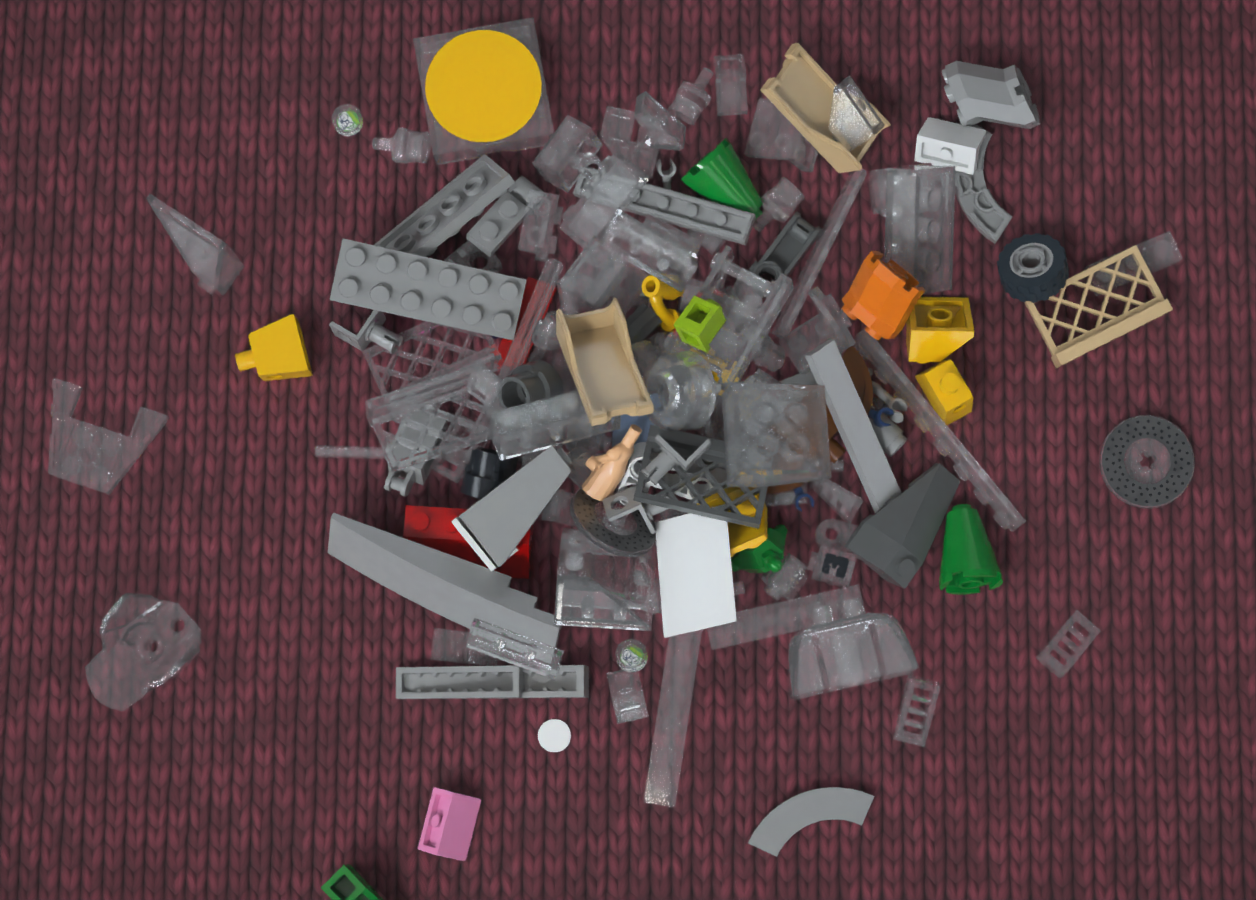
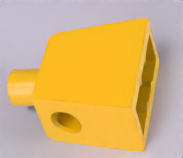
(277, 351)
(946, 391)

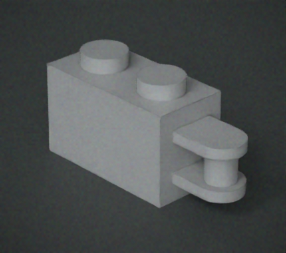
(419, 472)

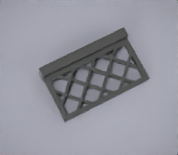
(685, 445)

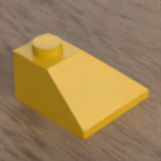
(938, 328)

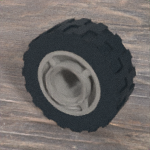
(1033, 267)

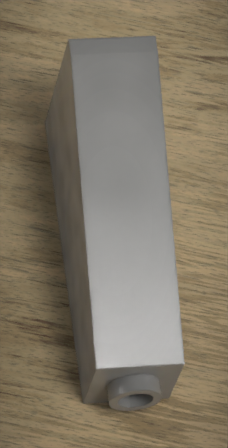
(513, 507)

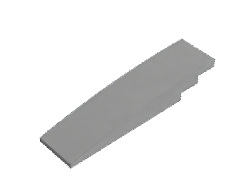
(439, 580)

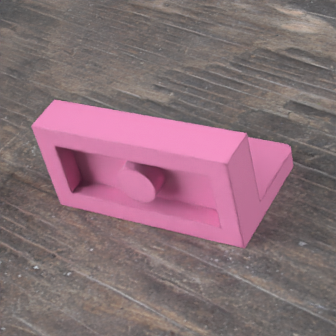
(449, 824)

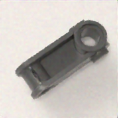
(787, 248)

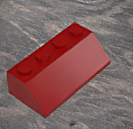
(434, 529)

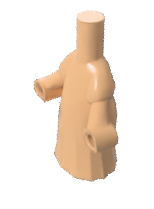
(610, 467)

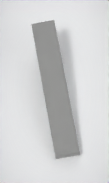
(490, 682)

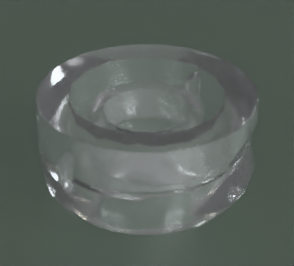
(680, 390)

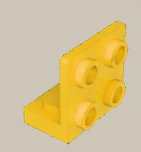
(742, 536)

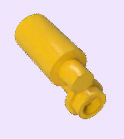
(657, 291)

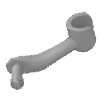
(894, 404)

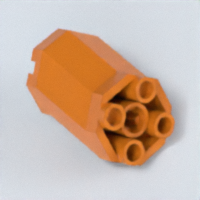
(882, 296)

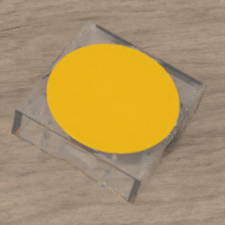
(484, 90)

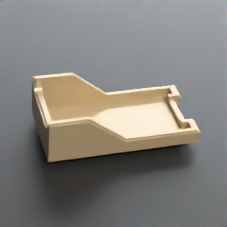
(805, 98)
(603, 363)

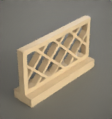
(1116, 326)

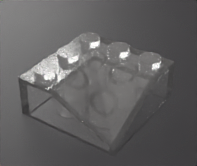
(775, 434)

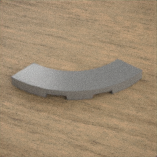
(977, 200)
(809, 808)

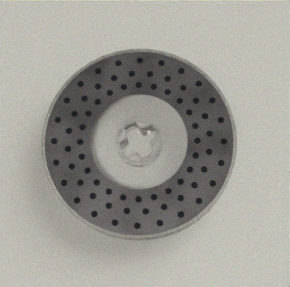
(1137, 484)
(623, 537)

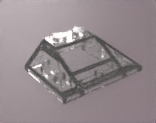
(603, 587)

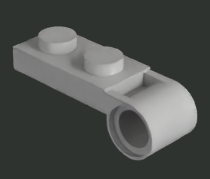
(502, 217)

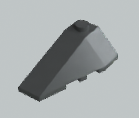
(902, 532)

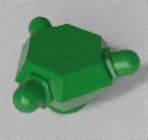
(764, 557)

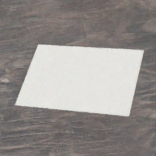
(694, 573)

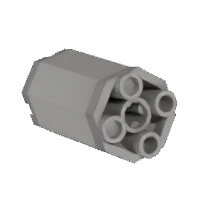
(990, 95)

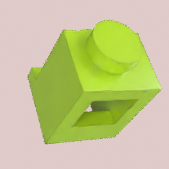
(700, 322)

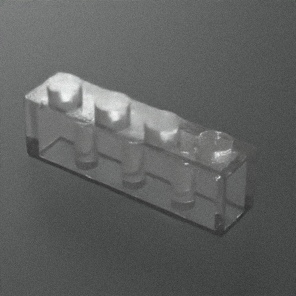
(543, 424)

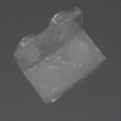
(777, 138)

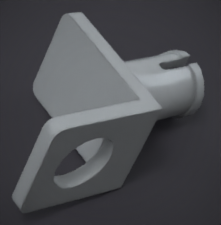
(370, 331)
(669, 457)
(646, 510)

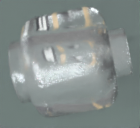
(787, 581)

